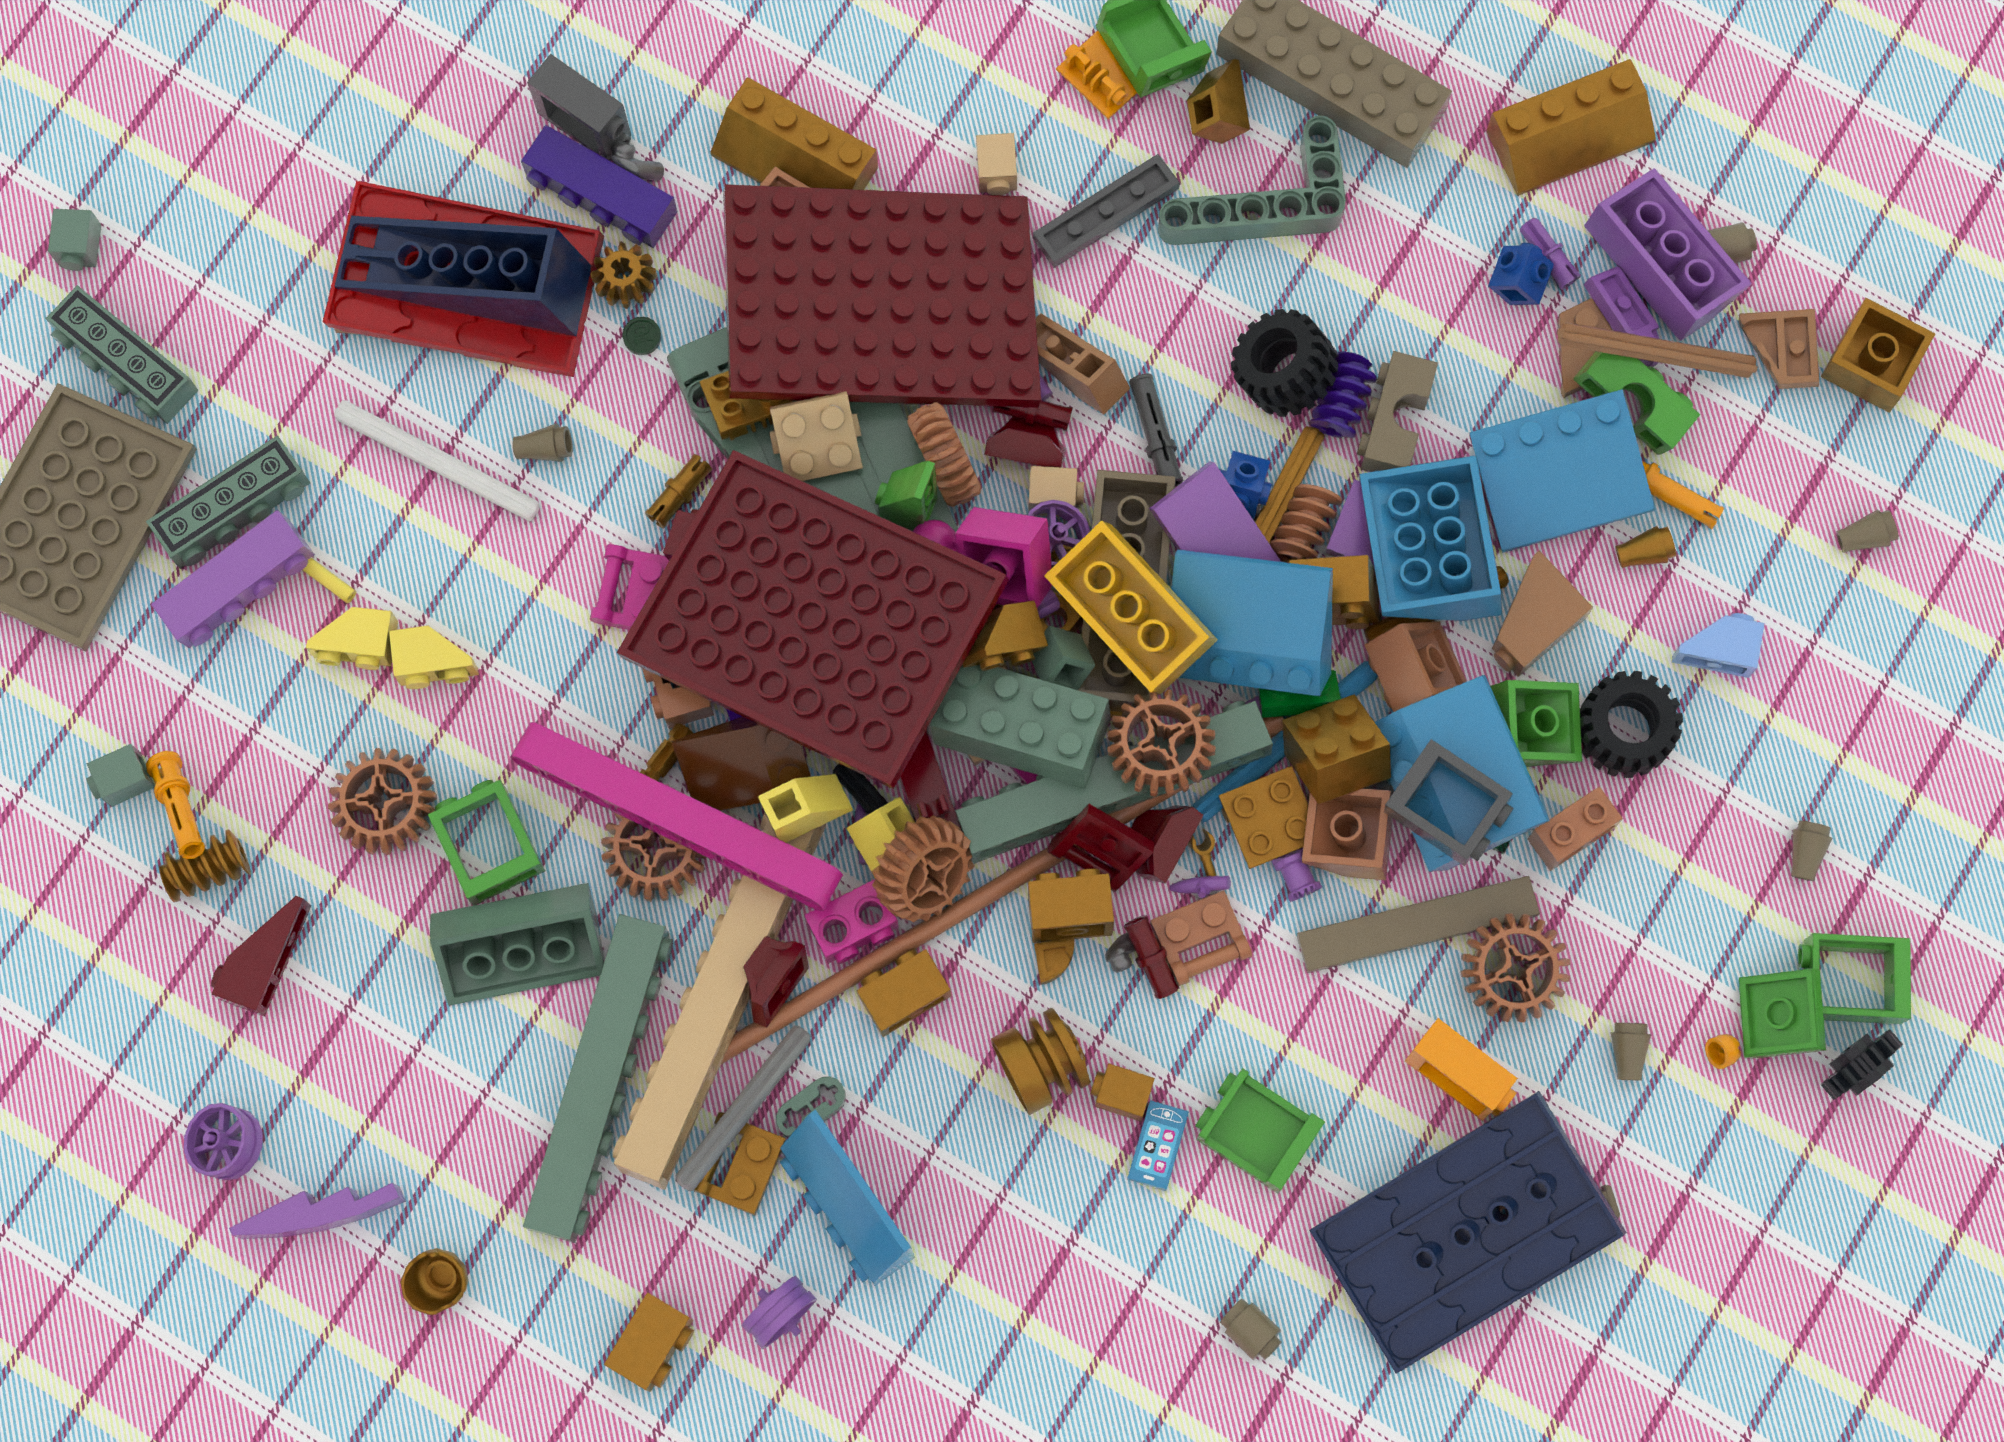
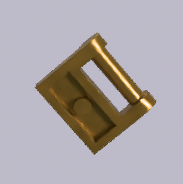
(748, 1172)

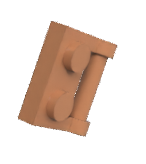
(1198, 925)

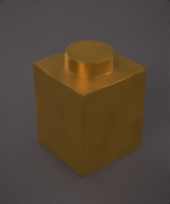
(1122, 1091)

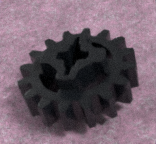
(1861, 1064)

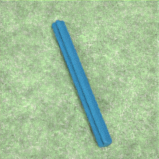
(1210, 803)

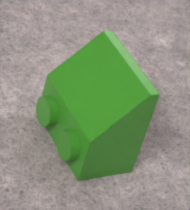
(1542, 720)

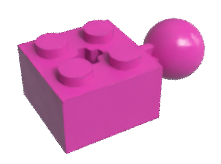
(1004, 542)

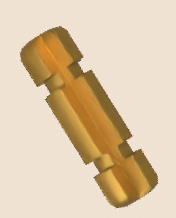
(665, 756)

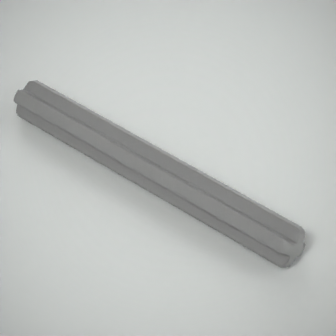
(742, 1108)

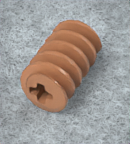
(1303, 522)

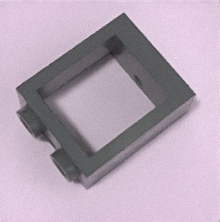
(579, 107)
(1477, 844)

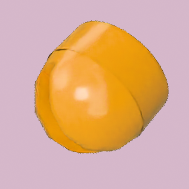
(1722, 1058)

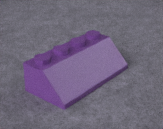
(1666, 253)

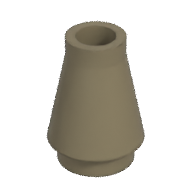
(547, 444)
(1869, 532)
(1809, 848)
(1630, 1049)

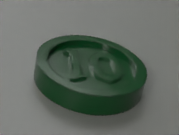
(641, 336)

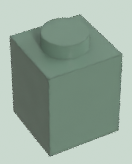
(74, 238)
(1064, 660)
(119, 776)

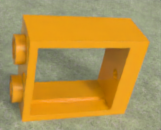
(1462, 1071)

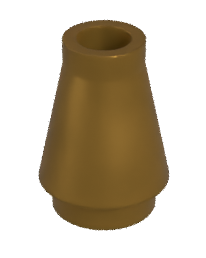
(1650, 547)

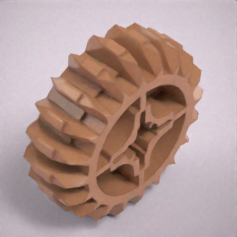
(942, 446)
(1176, 736)
(365, 802)
(636, 845)
(923, 868)
(1524, 984)

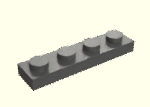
(1106, 210)

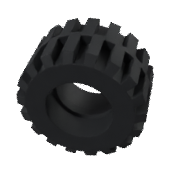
(1271, 342)
(1651, 703)

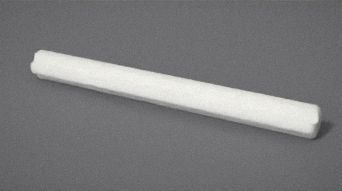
(437, 460)

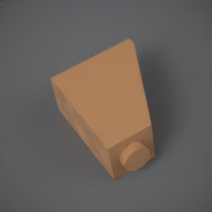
(1539, 616)

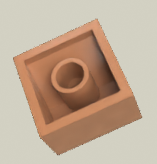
(1414, 663)
(1349, 834)

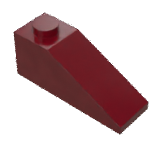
(257, 965)

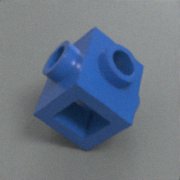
(1521, 274)
(1247, 479)

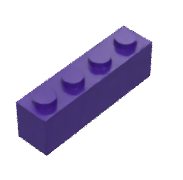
(599, 187)

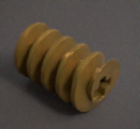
(211, 864)

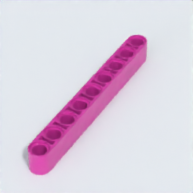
(677, 816)

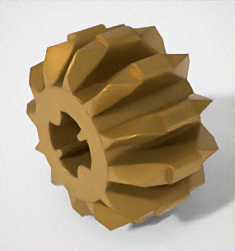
(622, 262)

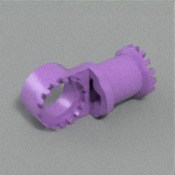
(1296, 875)

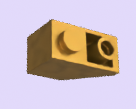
(1219, 104)
(1009, 634)

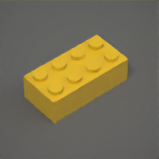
(1130, 607)

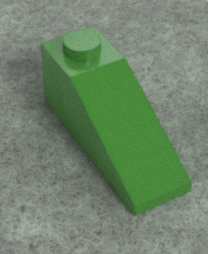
(909, 495)

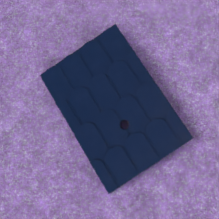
(1439, 1255)

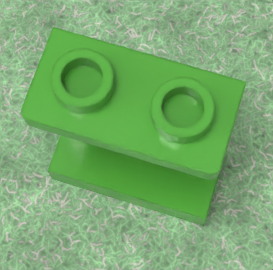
(1150, 44)
(1257, 1130)

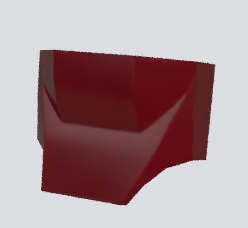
(1026, 444)
(1171, 832)
(773, 975)

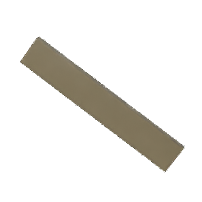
(1415, 924)

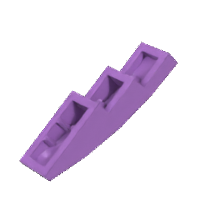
(304, 1215)

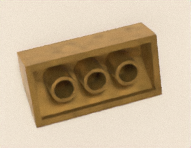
(1572, 127)
(771, 132)

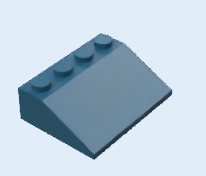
(1562, 471)
(1432, 541)
(1266, 618)
(1474, 729)
(846, 1200)

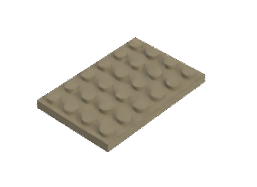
(80, 512)

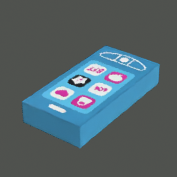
(1158, 1145)

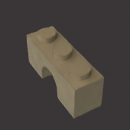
(1405, 384)

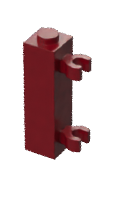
(925, 785)

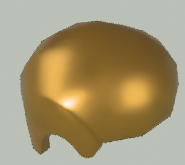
(434, 1281)

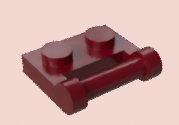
(1105, 839)

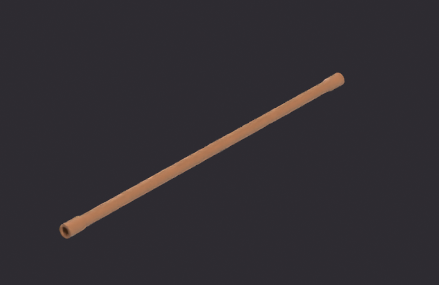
(926, 931)

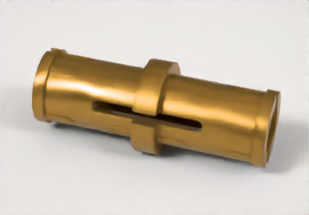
(678, 491)

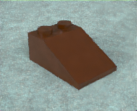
(737, 763)

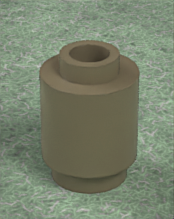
(1736, 241)
(1251, 1330)

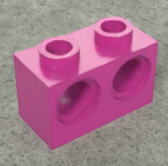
(846, 913)

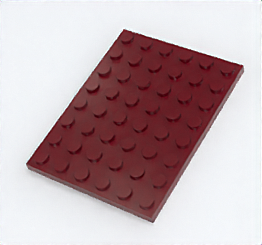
(880, 296)
(813, 618)

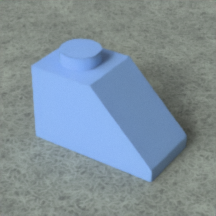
(1725, 646)

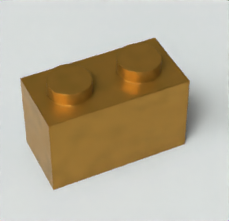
(903, 991)
(649, 1343)

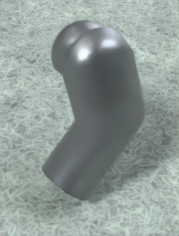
(643, 169)
(1118, 953)

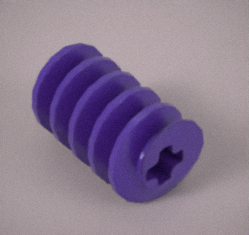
(1337, 407)

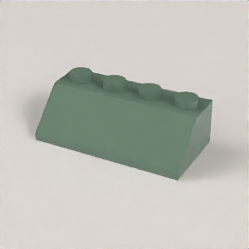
(517, 944)

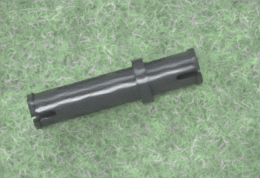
(1160, 446)

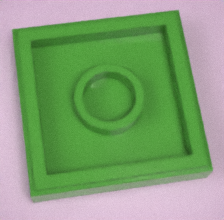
(1782, 1013)

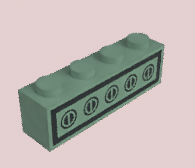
(121, 354)
(228, 503)

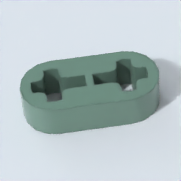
(806, 1098)

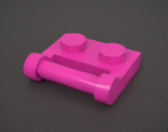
(644, 576)

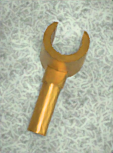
(1204, 851)

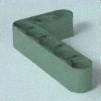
(1267, 203)

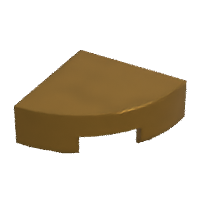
(1053, 958)

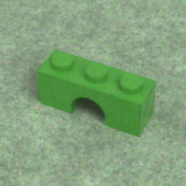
(1664, 412)

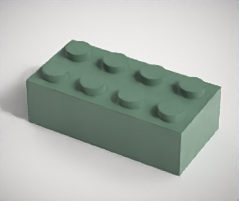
(1023, 723)

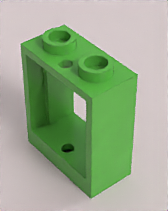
(503, 876)
(1896, 974)

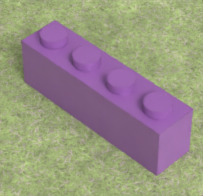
(233, 580)

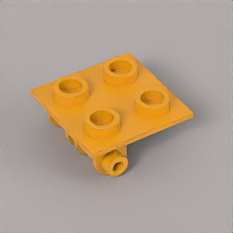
(1097, 75)

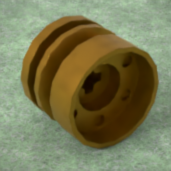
(1041, 1060)

